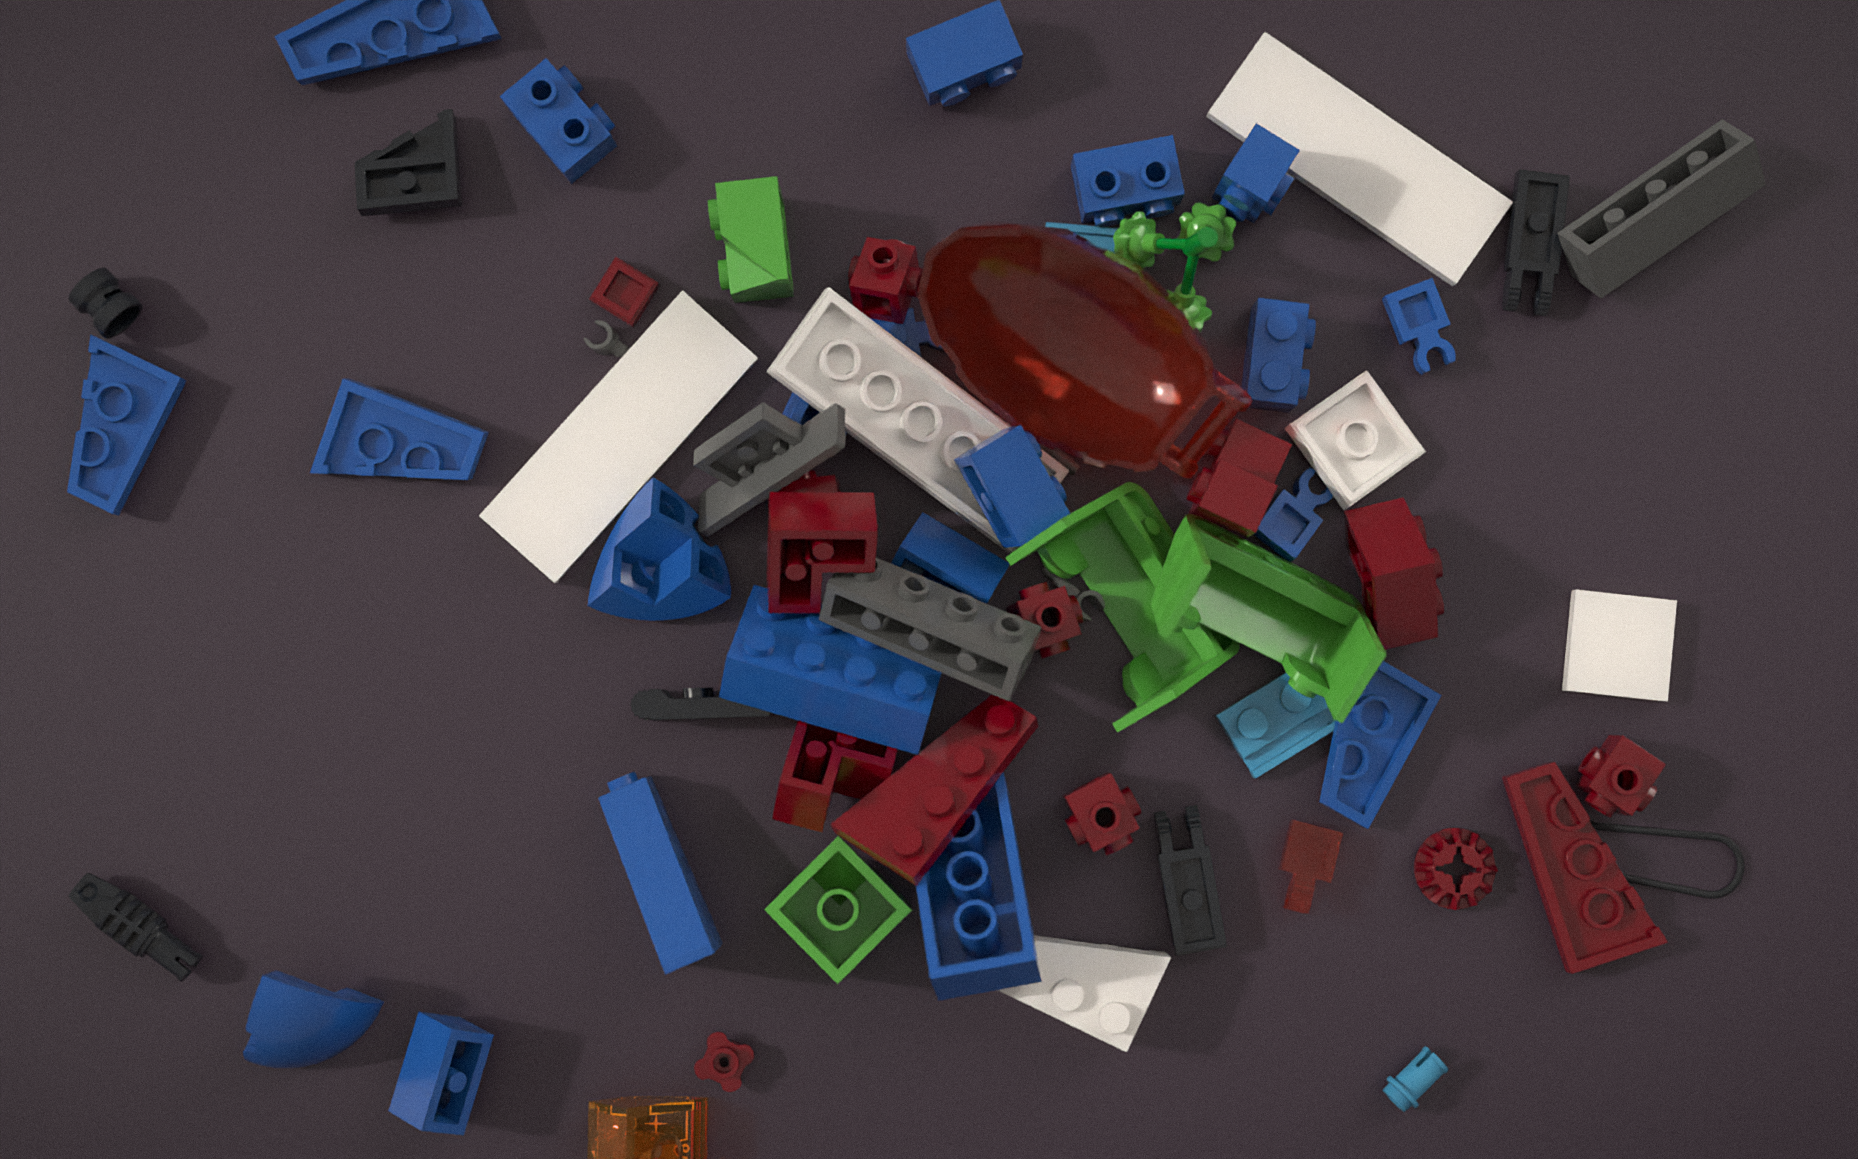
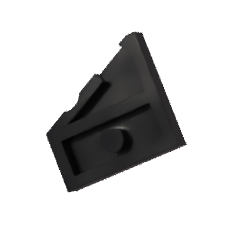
(412, 172)

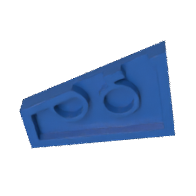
(119, 424)
(393, 437)
(1375, 743)

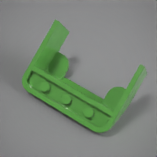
(1120, 553)
(1271, 608)

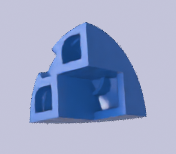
(658, 562)
(303, 1023)

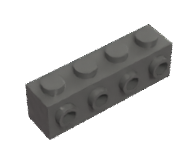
(1662, 208)
(933, 626)

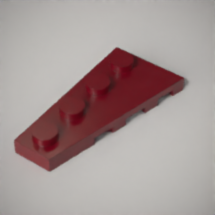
(931, 796)
(1580, 884)

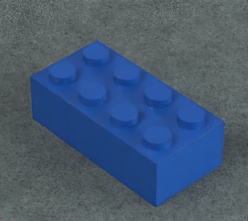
(827, 677)
(979, 907)

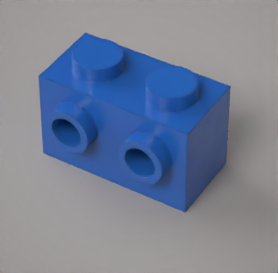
(965, 54)
(559, 120)
(1256, 176)
(1127, 181)
(1275, 354)
(1013, 486)
(441, 1073)

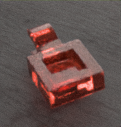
(1311, 856)

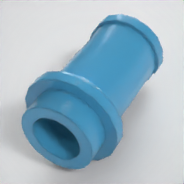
(1415, 1079)

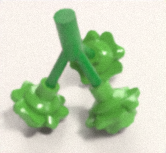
(1201, 235)

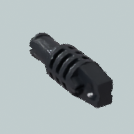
(132, 924)

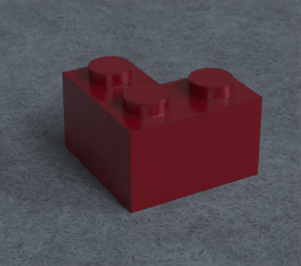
(1240, 478)
(814, 536)
(1395, 572)
(826, 764)

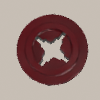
(1440, 850)

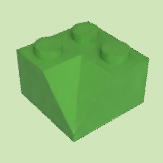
(754, 230)
(838, 908)

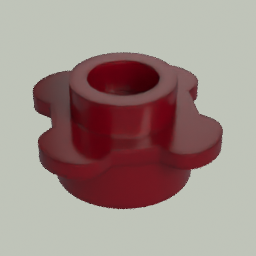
(719, 1047)

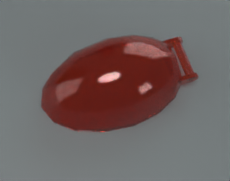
(1074, 345)

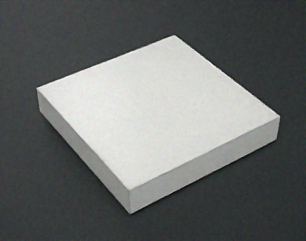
(1355, 440)
(1619, 645)

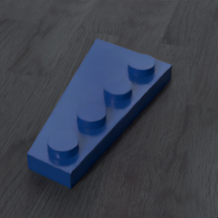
(381, 33)

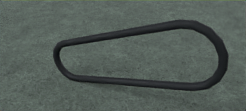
(1682, 834)

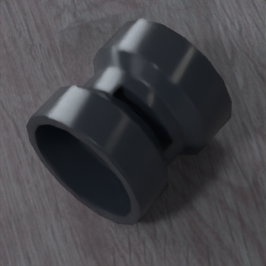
(105, 302)

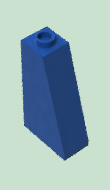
(659, 873)

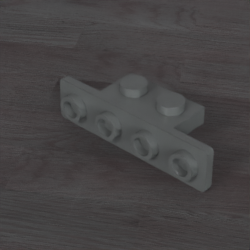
(760, 457)

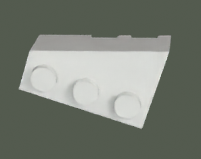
(1094, 986)

